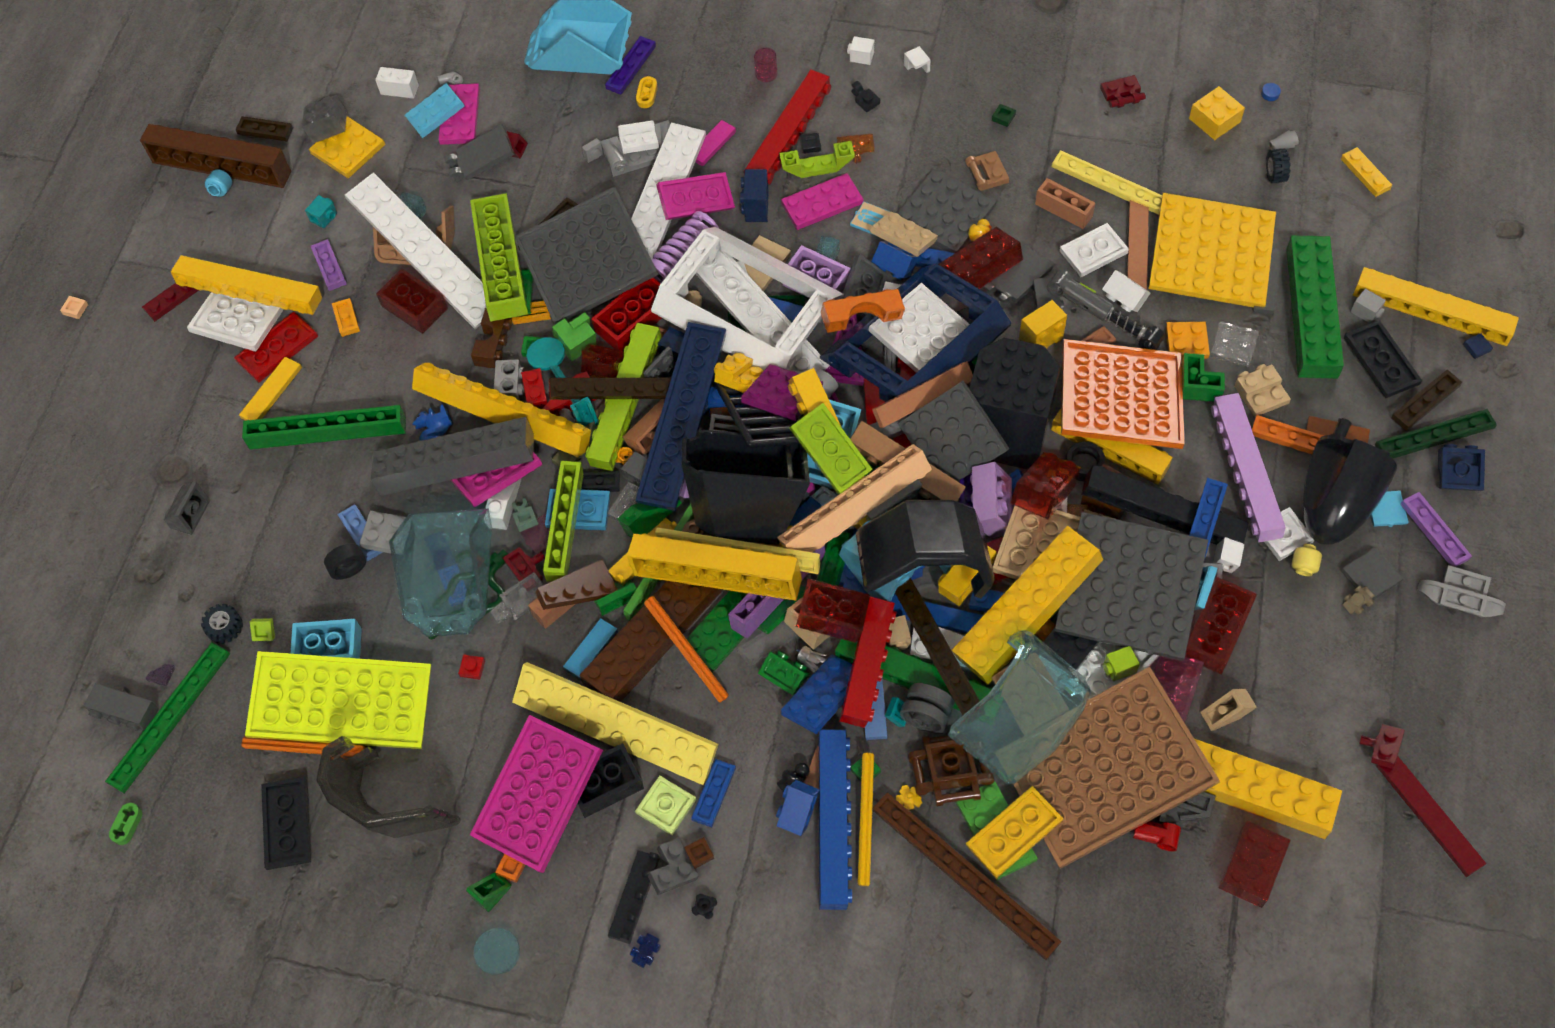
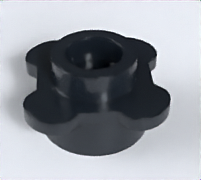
(702, 899)

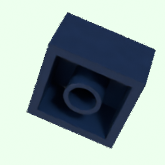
(754, 195)

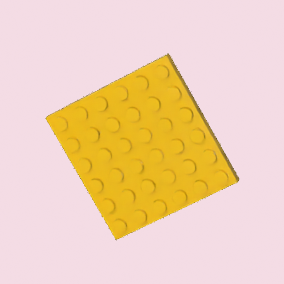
(1212, 250)

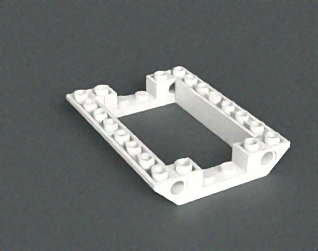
(674, 308)

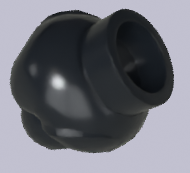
(789, 776)

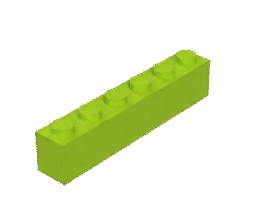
(563, 520)

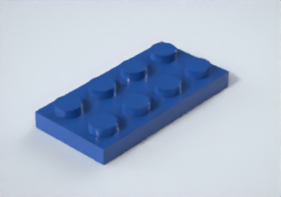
(820, 695)

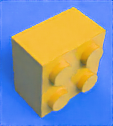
(1216, 113)
(1044, 325)

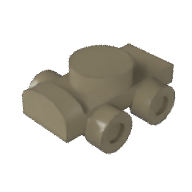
(1361, 597)

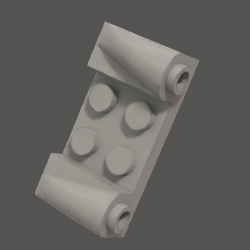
(623, 163)

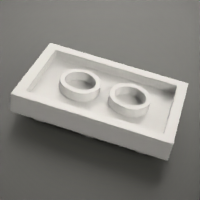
(1094, 250)

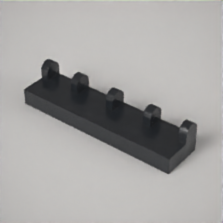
(633, 897)

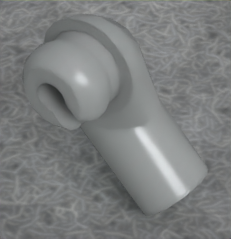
(451, 77)

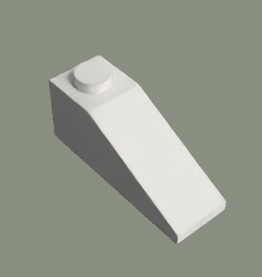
(501, 506)

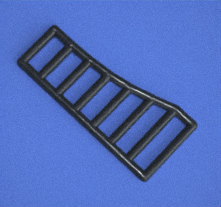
(741, 423)

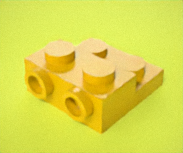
(737, 372)

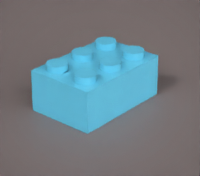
(327, 638)

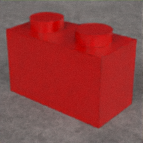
(535, 388)

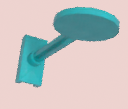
(547, 355)

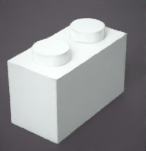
(397, 82)
(1126, 291)

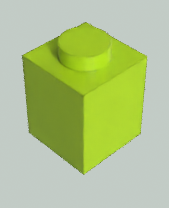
(1121, 663)

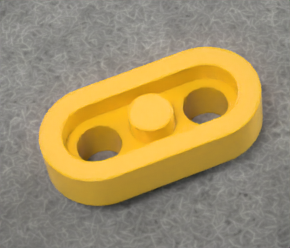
(646, 92)

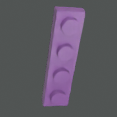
(1436, 530)

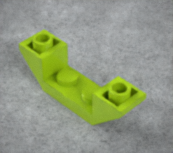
(818, 165)

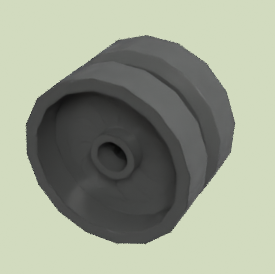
(927, 708)

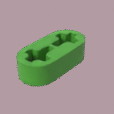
(125, 824)

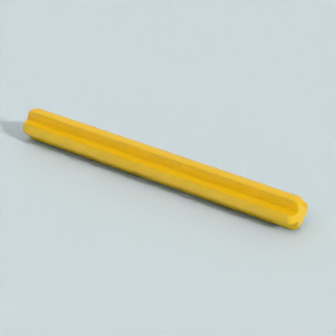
(865, 819)

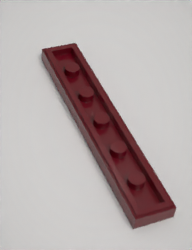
(1433, 817)

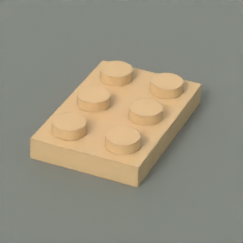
(904, 233)

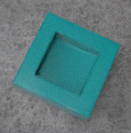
(893, 712)

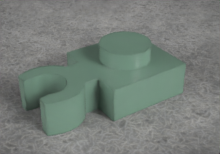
(524, 516)

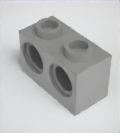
(504, 381)

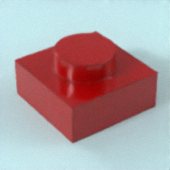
(471, 667)

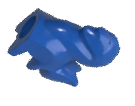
(435, 422)

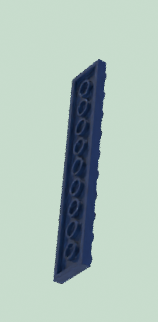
(680, 415)

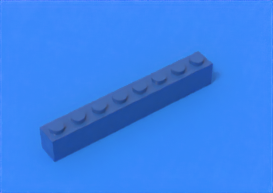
(833, 820)

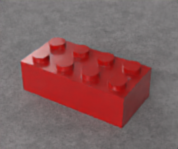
(623, 313)

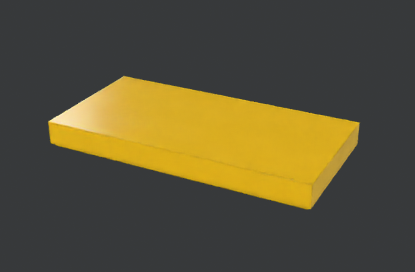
(1014, 832)

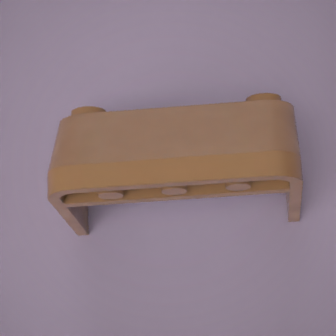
(387, 253)

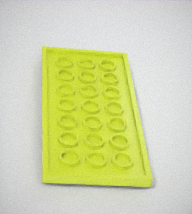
(338, 697)

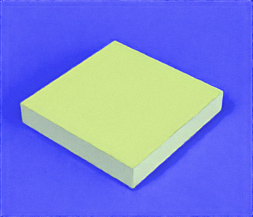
(665, 805)

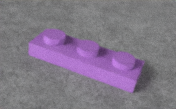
(328, 265)

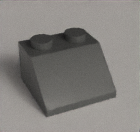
(187, 508)

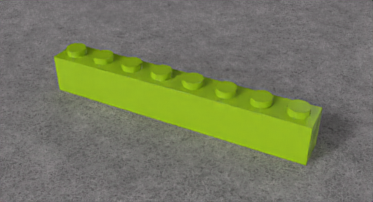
(619, 412)

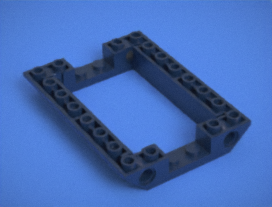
(987, 326)

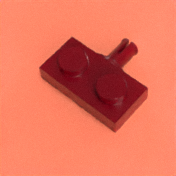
(522, 564)
(1385, 745)

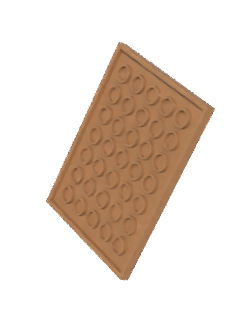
(1118, 768)

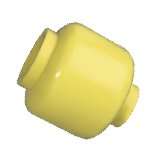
(1306, 560)

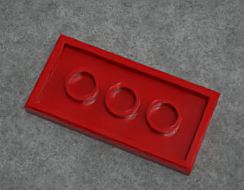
(282, 341)

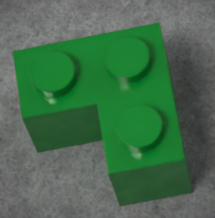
(1200, 384)

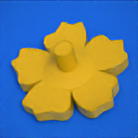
(909, 798)

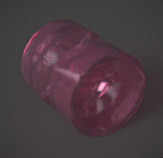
(765, 64)

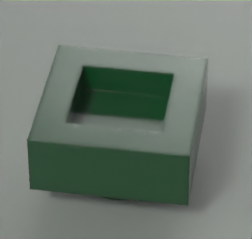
(1003, 115)

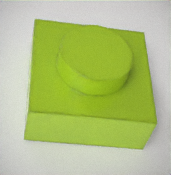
(262, 629)

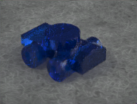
(644, 954)

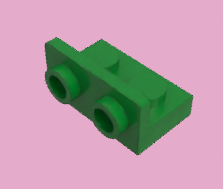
(784, 672)

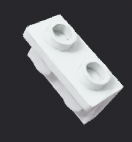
(637, 137)

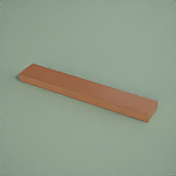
(1138, 243)
(921, 395)

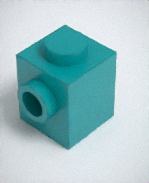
(321, 211)

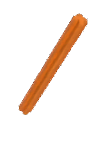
(686, 649)
(292, 746)

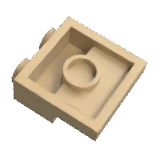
(1262, 390)

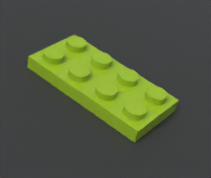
(830, 448)

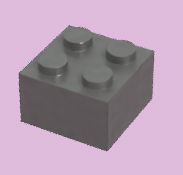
(324, 118)

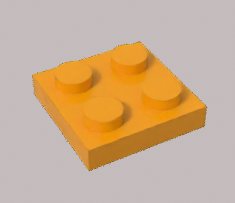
(1187, 338)

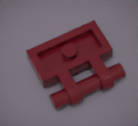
(1119, 89)

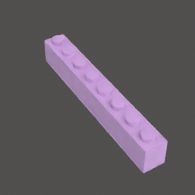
(1248, 468)

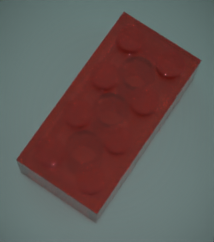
(985, 258)
(1045, 485)
(1220, 624)

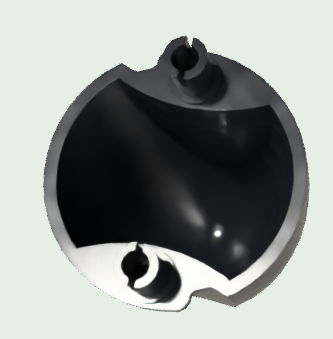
(1343, 485)

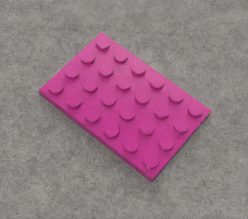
(536, 793)

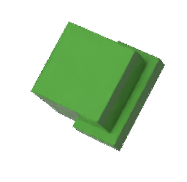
(575, 335)

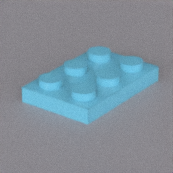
(434, 110)

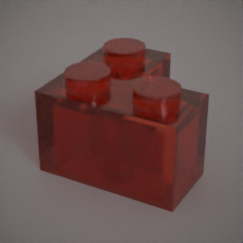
(601, 361)

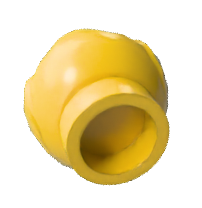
(976, 231)

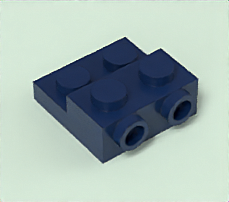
(1461, 467)

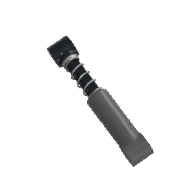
(1064, 285)

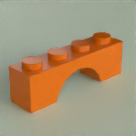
(885, 305)

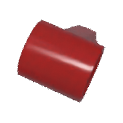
(1164, 835)

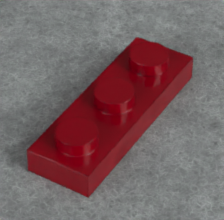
(167, 300)

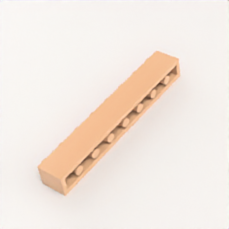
(856, 501)

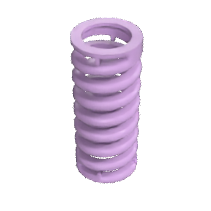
(675, 253)

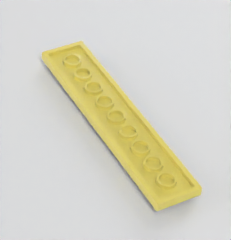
(615, 723)

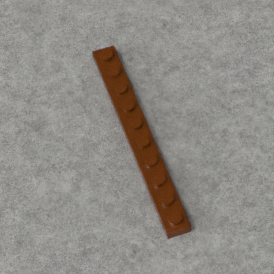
(967, 876)

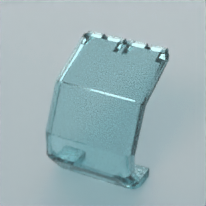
(1024, 712)

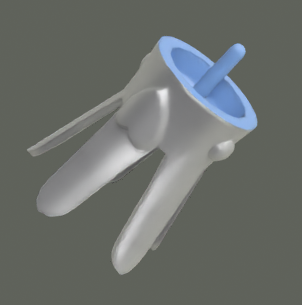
(810, 657)

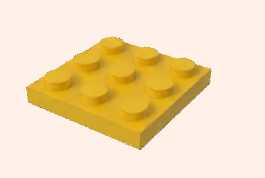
(349, 149)

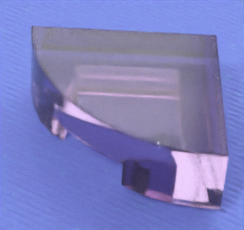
(161, 675)

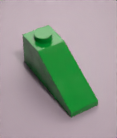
(642, 518)

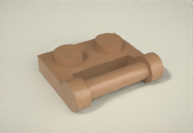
(992, 168)

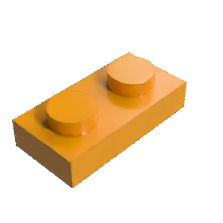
(345, 317)

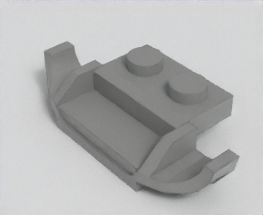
(1463, 592)

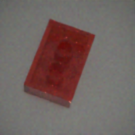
(412, 300)
(833, 610)
(1254, 864)

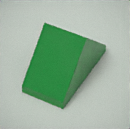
(489, 891)

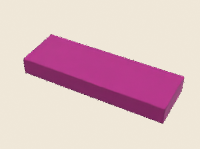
(714, 141)

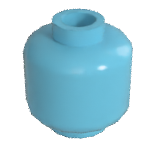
(218, 183)

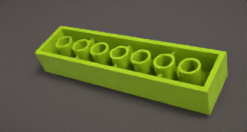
(498, 257)

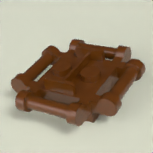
(948, 768)

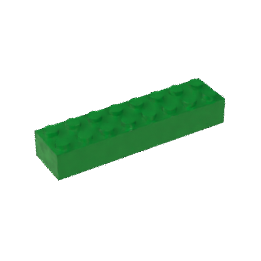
(1314, 307)

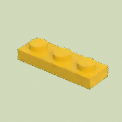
(1366, 172)

